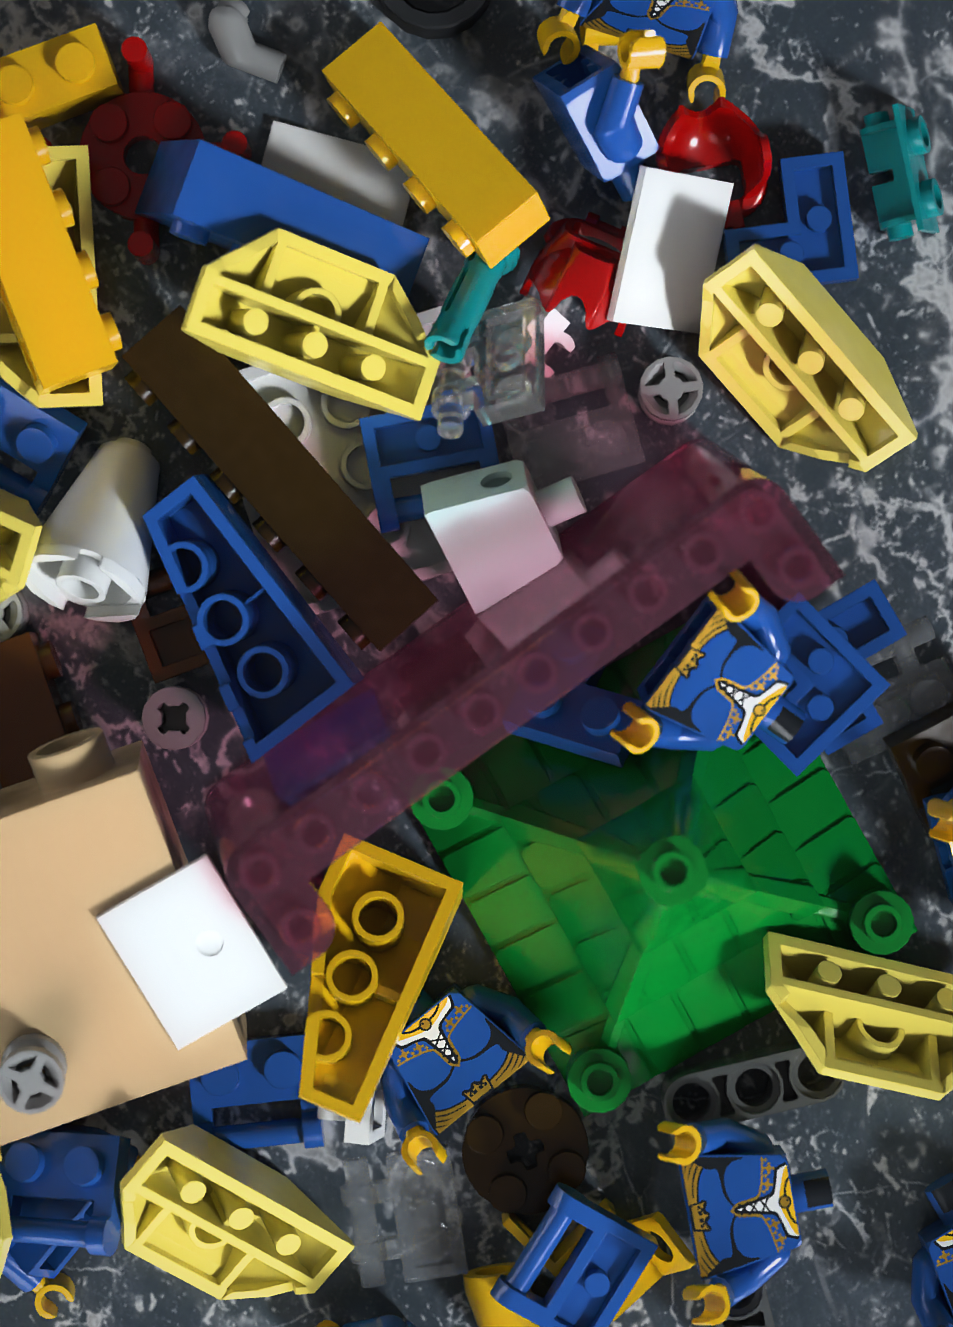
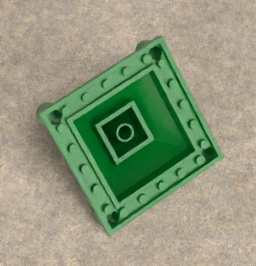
(647, 888)

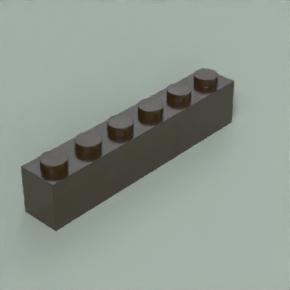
(281, 481)

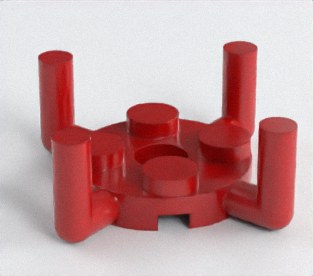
(132, 119)

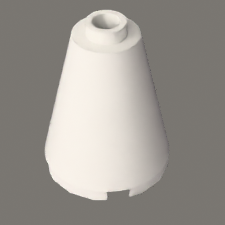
(96, 538)

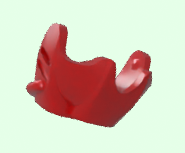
(717, 139)
(578, 267)

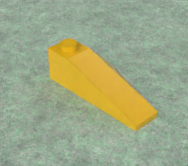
(366, 983)

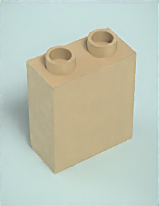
(70, 849)

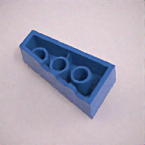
(231, 201)
(255, 627)

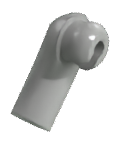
(236, 44)

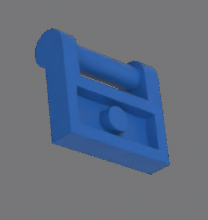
(38, 439)
(409, 447)
(266, 1076)
(71, 1170)
(595, 1274)

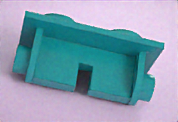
(901, 148)

